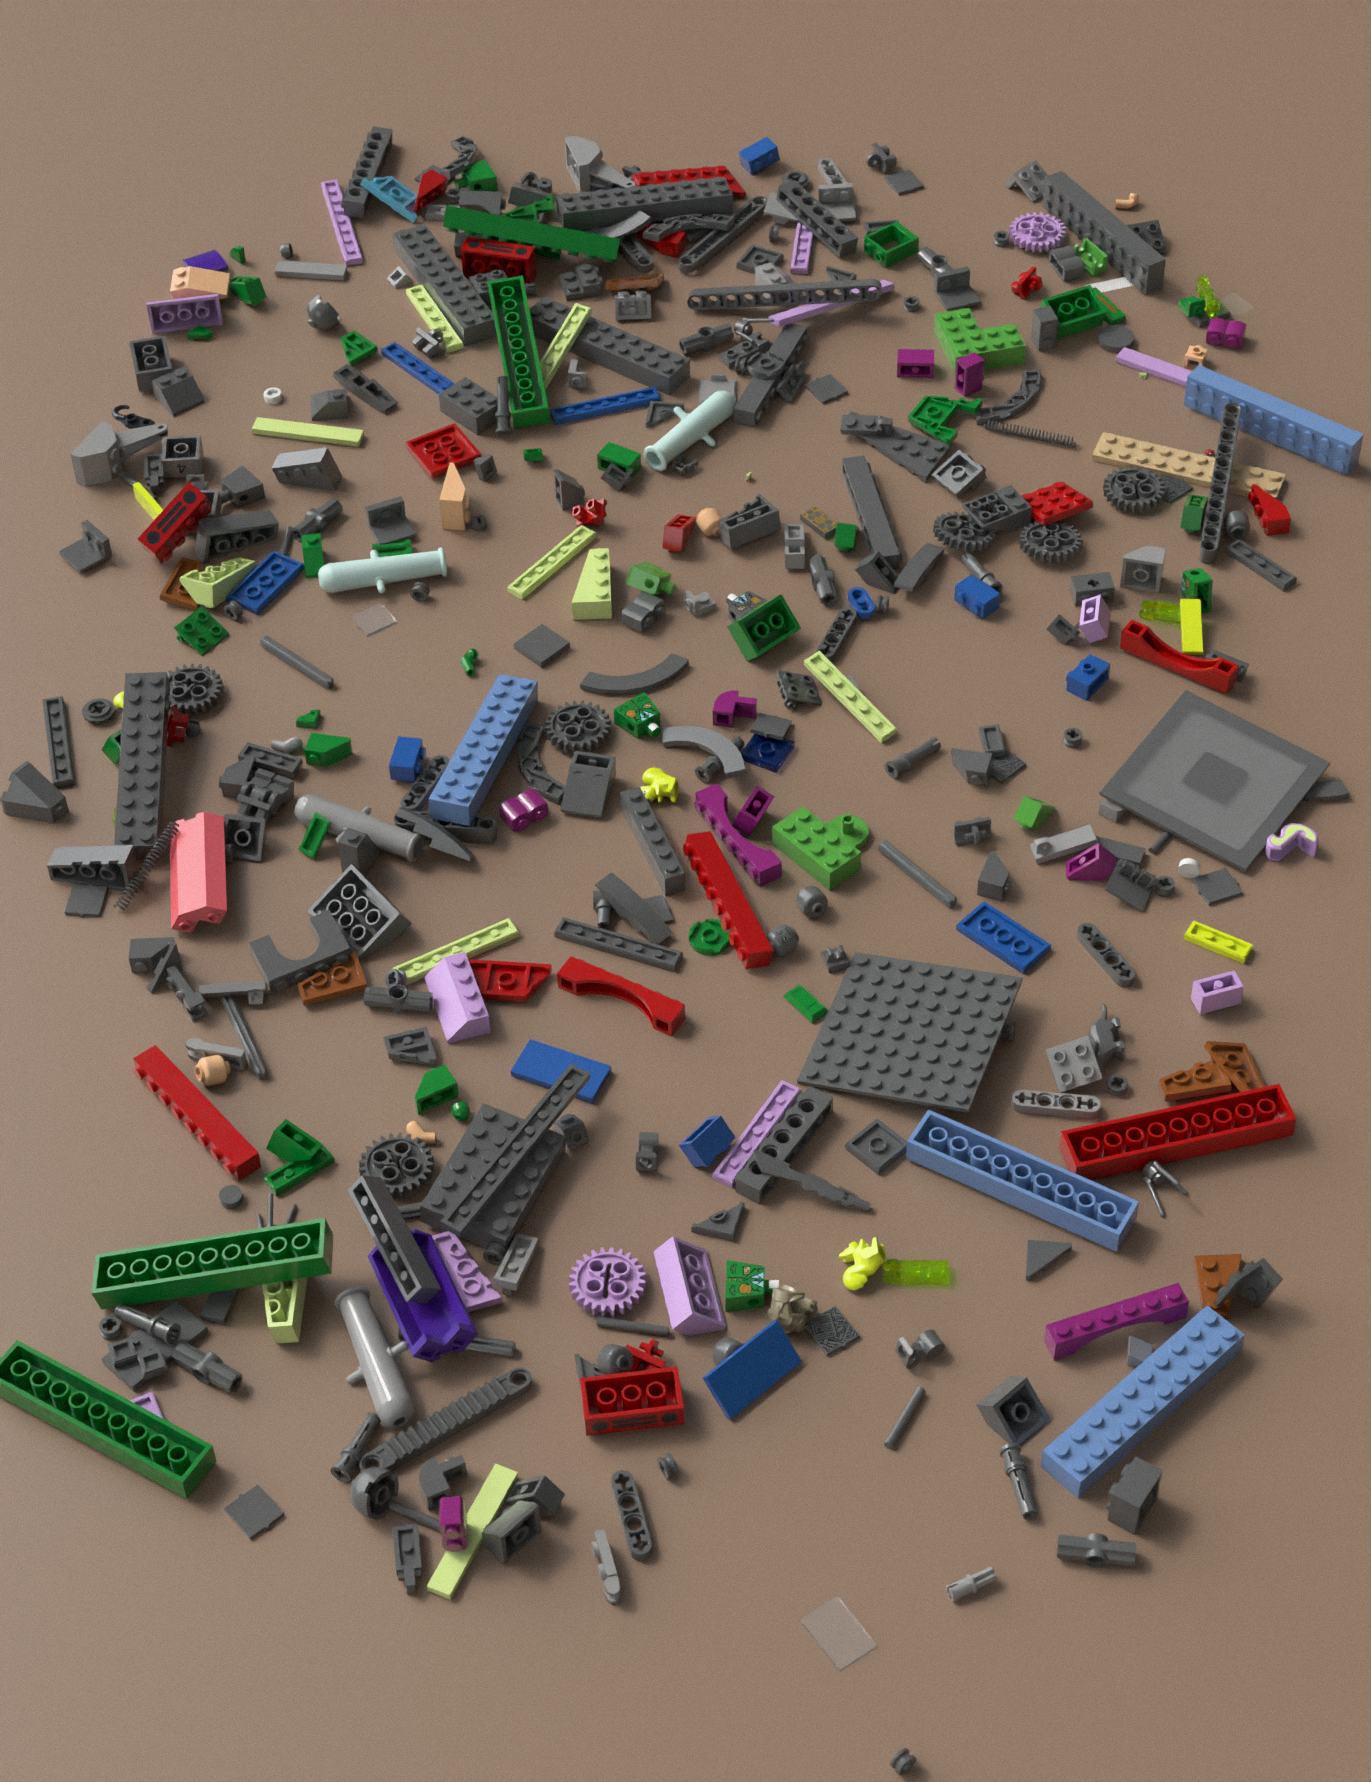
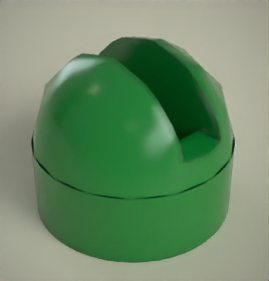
(460, 1111)

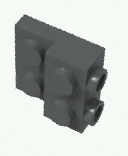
(582, 283)
(960, 474)

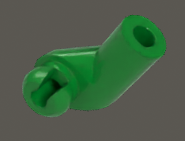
(468, 661)

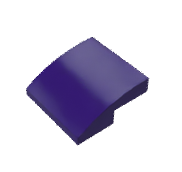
(210, 260)

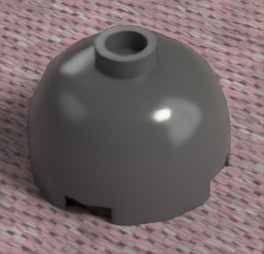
(321, 314)
(373, 1492)

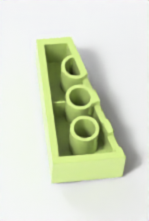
(593, 590)
(285, 1309)

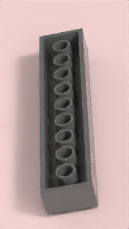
(658, 201)
(1091, 220)
(445, 284)
(614, 348)
(142, 762)

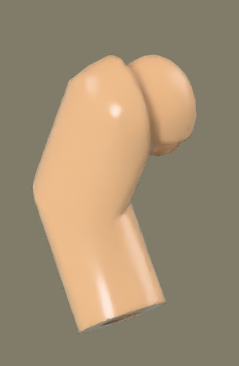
(1126, 204)
(416, 1131)

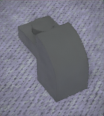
(436, 1477)

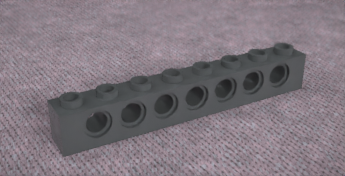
(369, 166)

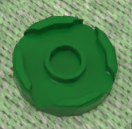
(709, 943)

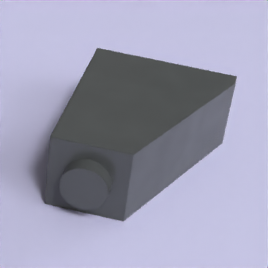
(525, 195)
(358, 850)

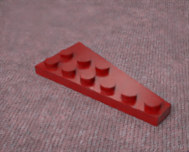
(689, 174)

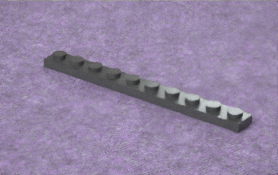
(514, 1150)

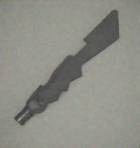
(810, 1182)

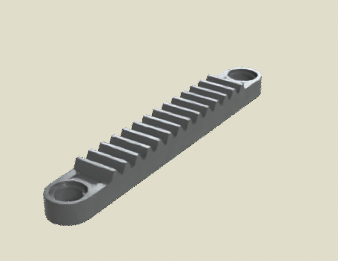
(720, 238)
(636, 254)
(448, 1421)

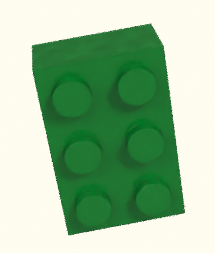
(1076, 311)
(764, 627)

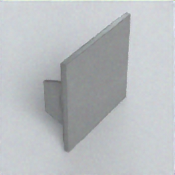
(777, 211)
(716, 383)

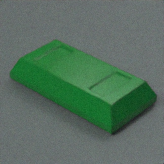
(315, 835)
(805, 1003)

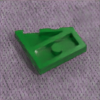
(357, 347)

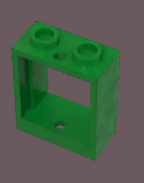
(906, 239)

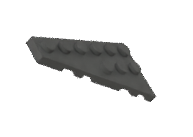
(909, 449)

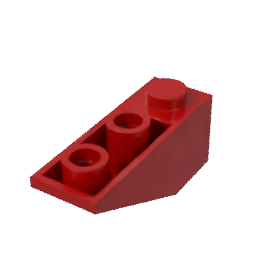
(431, 187)
(1271, 513)

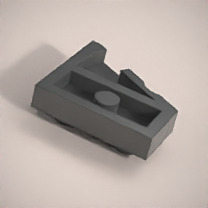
(411, 1046)

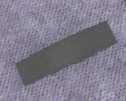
(367, 390)
(918, 567)
(440, 837)
(634, 908)

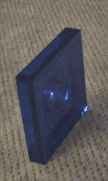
(767, 752)

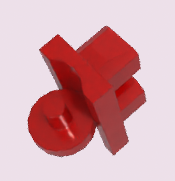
(1027, 283)
(592, 513)
(176, 720)
(647, 1357)

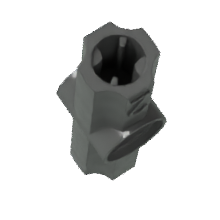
(934, 262)
(706, 338)
(317, 519)
(822, 580)
(398, 999)
(207, 1367)
(1096, 1550)

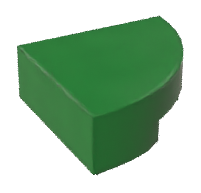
(238, 254)
(199, 332)
(309, 720)

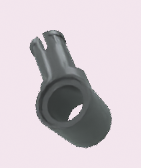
(603, 909)

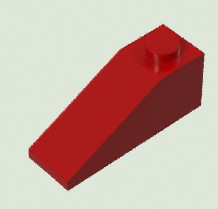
(670, 245)
(677, 533)

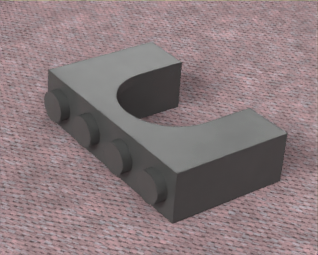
(480, 201)
(284, 972)

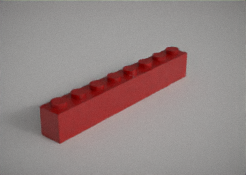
(728, 900)
(196, 1113)

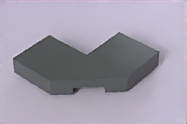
(131, 1350)

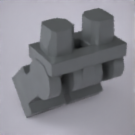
(265, 794)

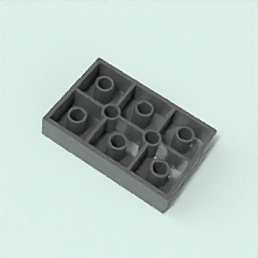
(515, 1199)

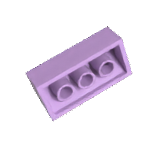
(184, 313)
(457, 999)
(689, 1287)

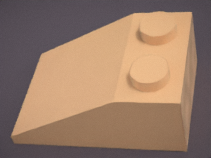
(199, 282)
(454, 501)

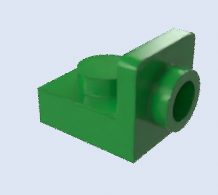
(1192, 306)

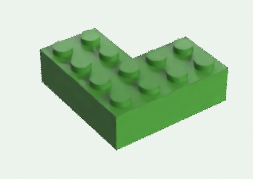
(961, 336)

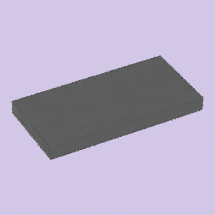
(191, 1331)

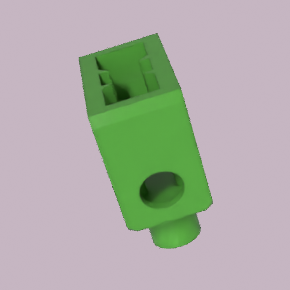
(650, 579)

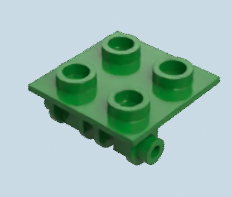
(200, 631)

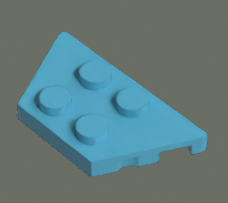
(393, 194)

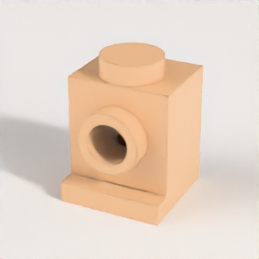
(1195, 353)

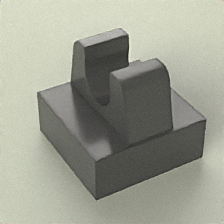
(485, 467)
(835, 959)

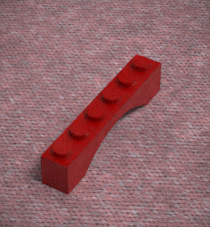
(1143, 642)
(583, 979)

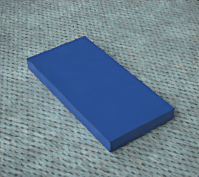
(265, 582)
(1003, 937)
(545, 1064)
(752, 1369)

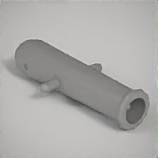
(383, 834)
(375, 1358)

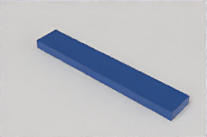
(416, 367)
(604, 405)

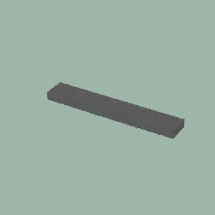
(58, 742)
(618, 944)

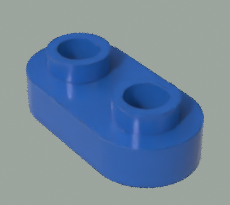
(861, 602)

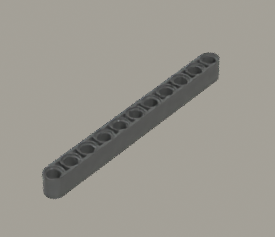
(791, 289)
(1220, 483)

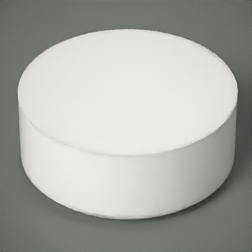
(273, 395)
(1189, 868)

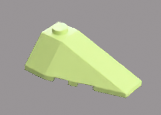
(215, 583)

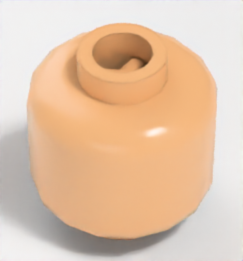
(708, 521)
(212, 1070)

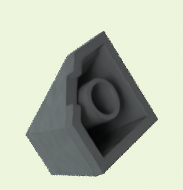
(33, 796)

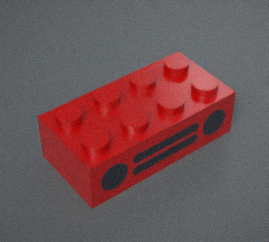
(485, 256)
(175, 523)
(632, 1401)

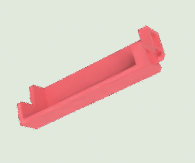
(198, 872)

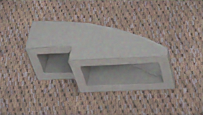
(794, 546)

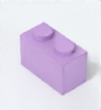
(1094, 618)
(1217, 992)

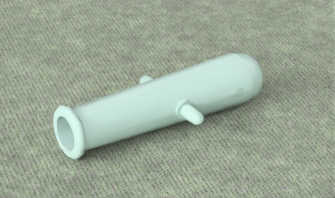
(691, 429)
(380, 570)

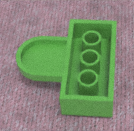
(821, 849)

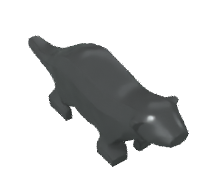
(1104, 1034)

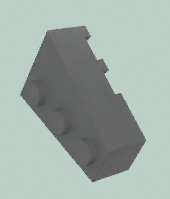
(308, 468)
(750, 523)

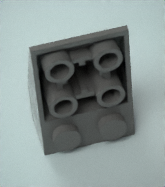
(1000, 510)
(588, 784)

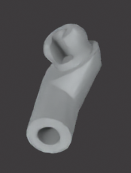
(287, 746)

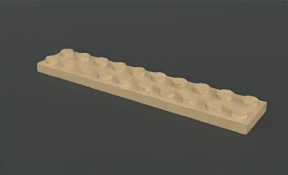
(1182, 464)

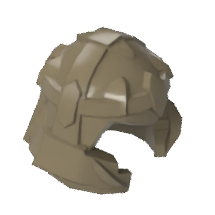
(791, 1308)

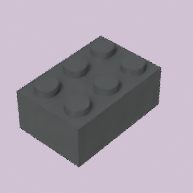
(150, 360)
(469, 405)

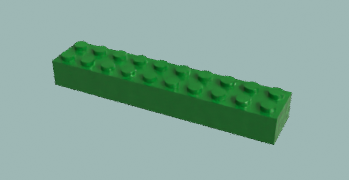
(533, 233)
(518, 352)
(213, 1263)
(104, 1420)

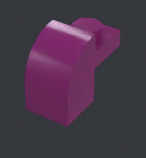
(730, 705)

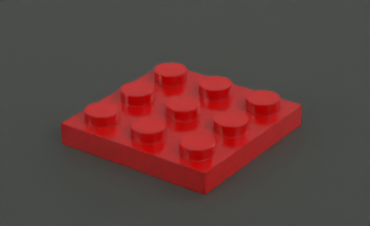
(441, 447)
(1056, 503)

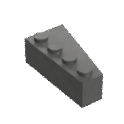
(234, 532)
(94, 865)

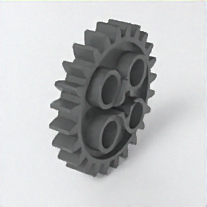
(1121, 491)
(962, 532)
(1050, 541)
(194, 688)
(578, 727)
(410, 1157)

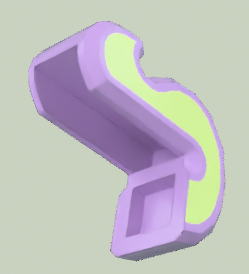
(1291, 836)

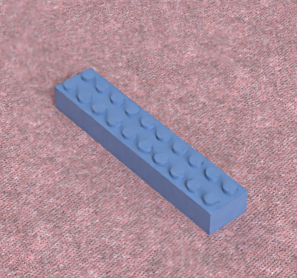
(1275, 420)
(483, 750)
(1022, 1180)
(1142, 1401)

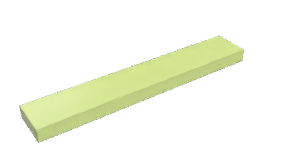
(434, 317)
(563, 341)
(307, 432)
(551, 562)
(850, 697)
(472, 945)
(482, 1512)

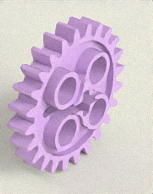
(1037, 232)
(625, 1277)

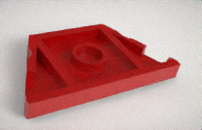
(508, 979)

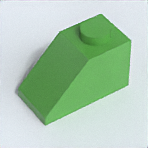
(1033, 812)

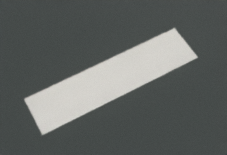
(1112, 284)

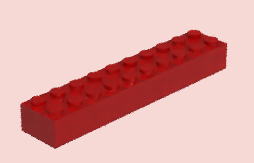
(1178, 1132)

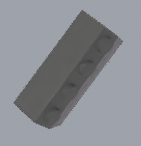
(361, 912)

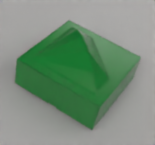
(533, 454)

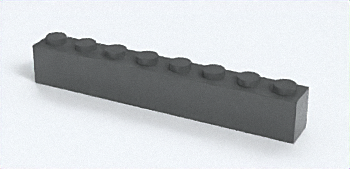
(760, 391)
(870, 509)

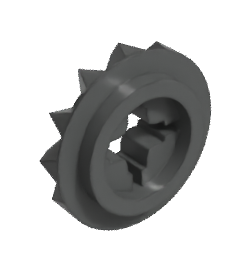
(800, 177)
(101, 705)

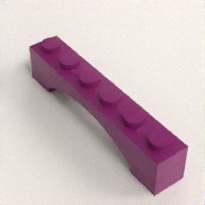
(761, 864)
(1072, 1333)

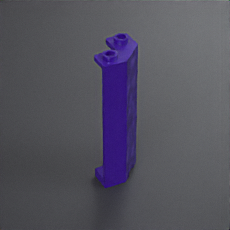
(430, 1327)

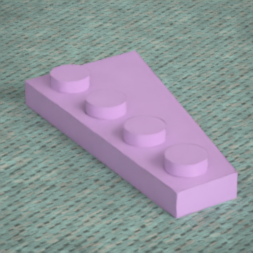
(470, 1282)

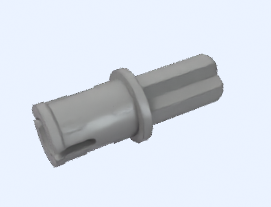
(970, 1583)

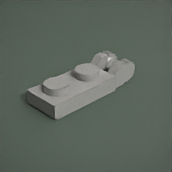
(235, 1056)
(607, 1567)

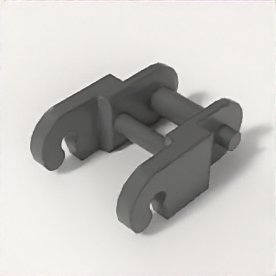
(686, 468)

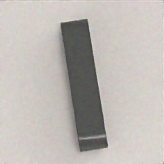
(481, 830)

